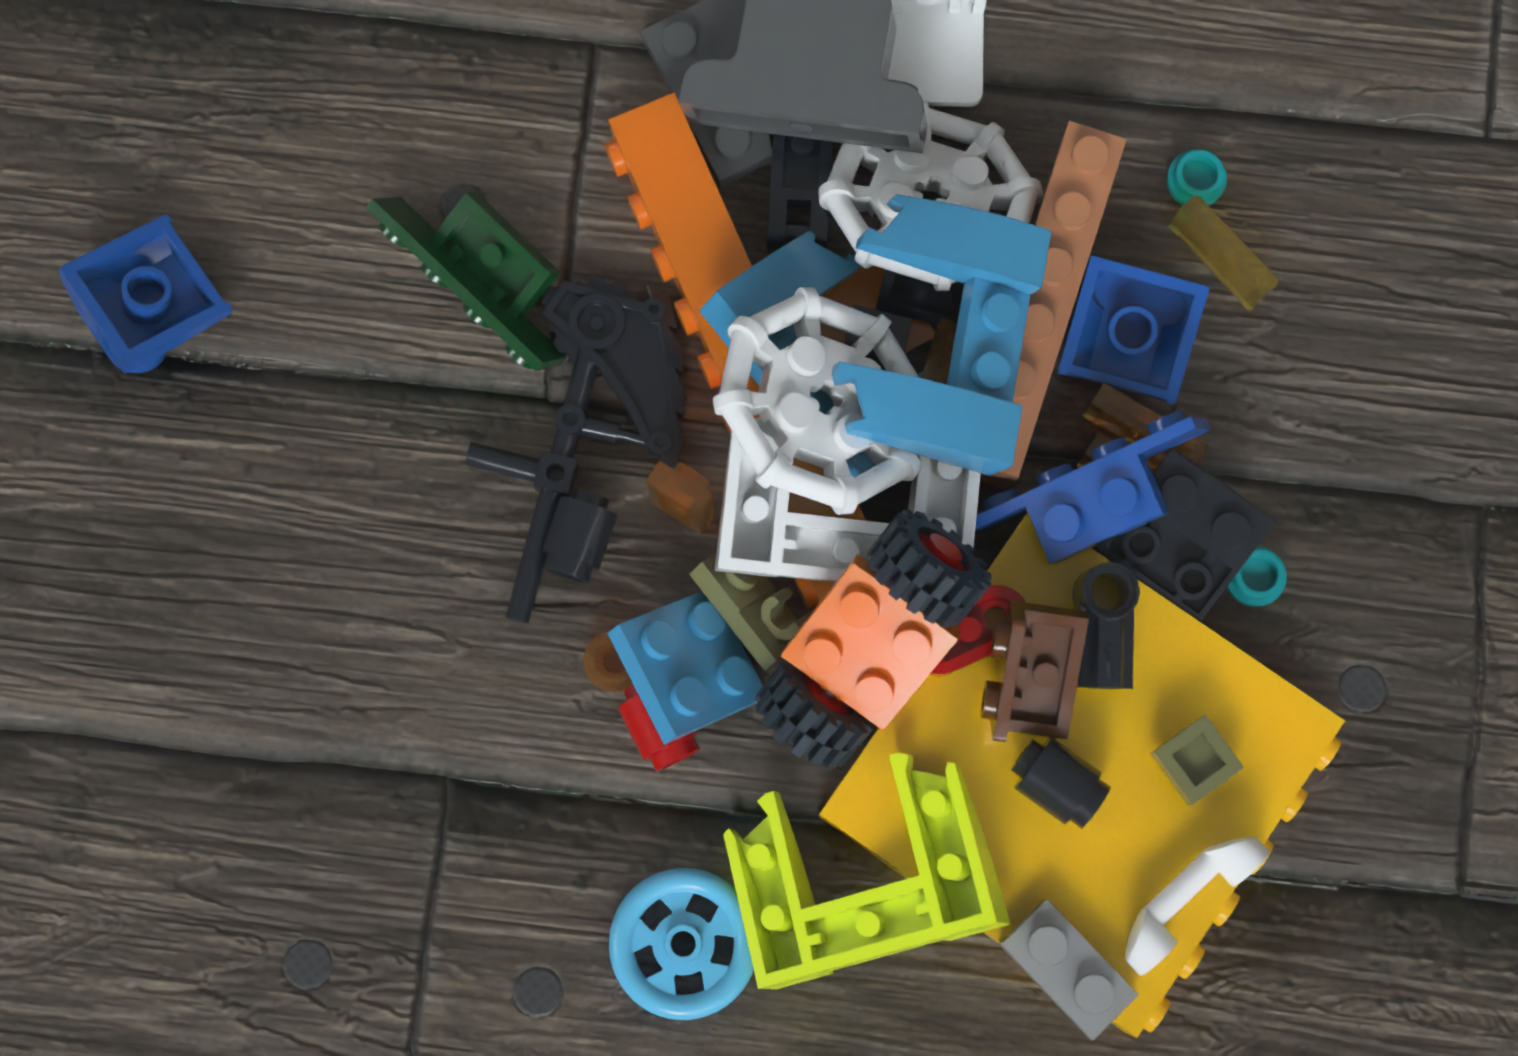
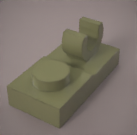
(750, 610)

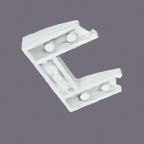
(769, 541)

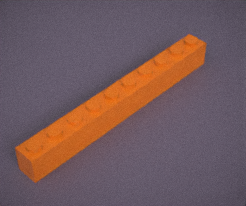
(694, 247)

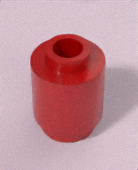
(647, 738)

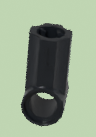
(1110, 634)

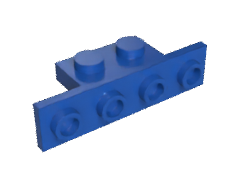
(1097, 500)

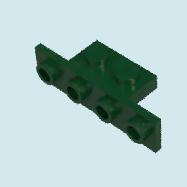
(483, 265)

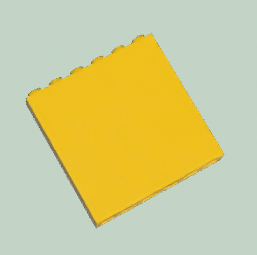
(1143, 827)

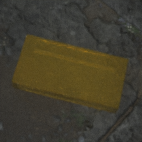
(1223, 253)

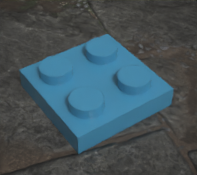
(686, 666)

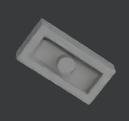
(1068, 969)

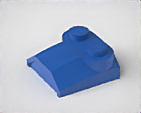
(143, 295)
(1133, 329)

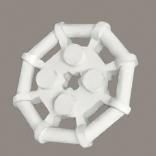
(950, 172)
(795, 415)

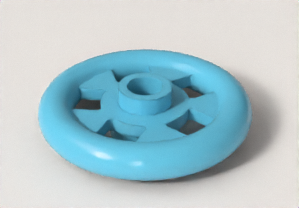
(631, 934)

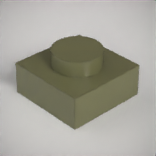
(1196, 760)

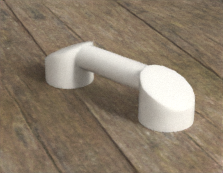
(1149, 938)

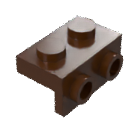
(1037, 670)

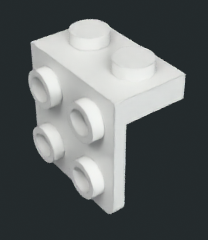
(940, 49)

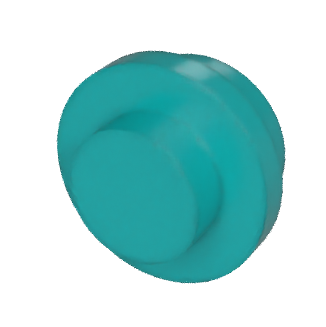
(1196, 174)
(1259, 579)

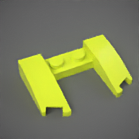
(947, 901)

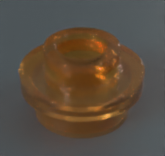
(594, 667)

